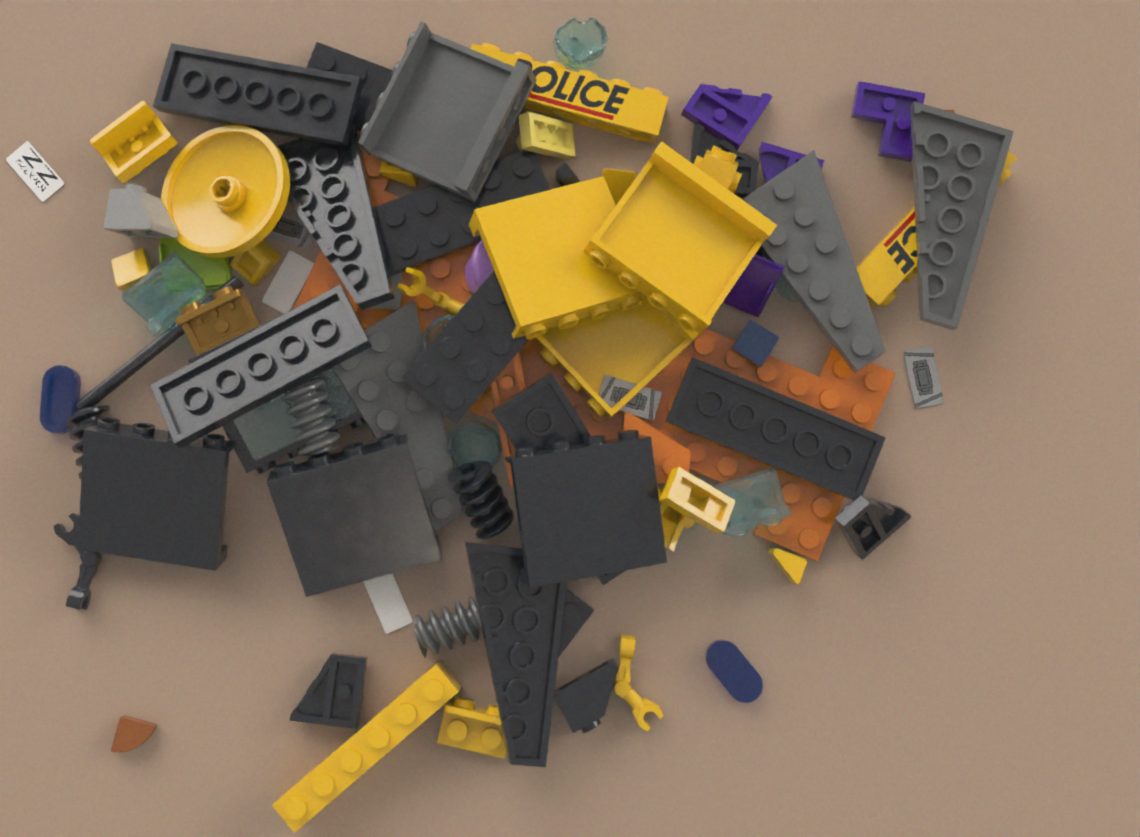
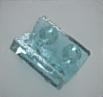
(164, 292)
(757, 501)

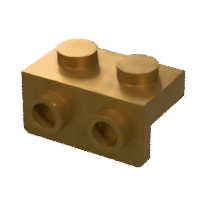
(218, 320)

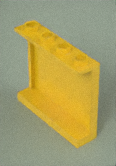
(679, 238)
(542, 261)
(622, 344)

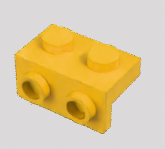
(133, 141)

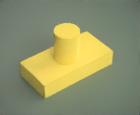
(546, 136)

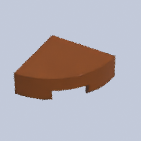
(131, 733)

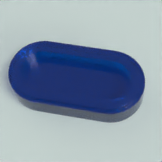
(59, 397)
(733, 671)

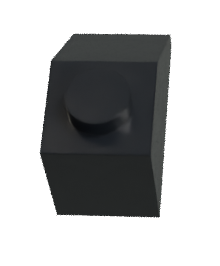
(587, 696)

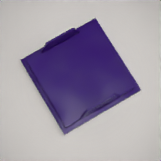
(754, 285)

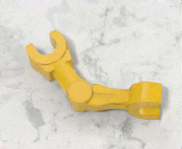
(419, 287)
(622, 686)

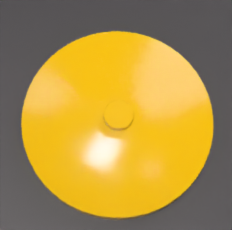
(226, 191)

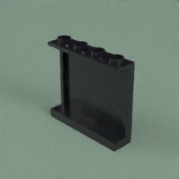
(151, 496)
(587, 508)
(354, 514)

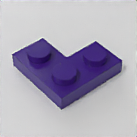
(892, 109)

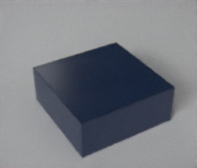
(755, 343)

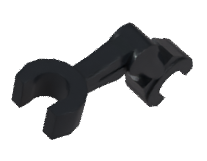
(80, 594)

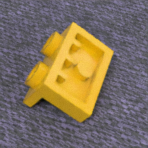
(472, 727)

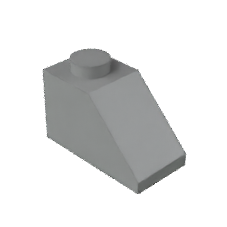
(138, 214)

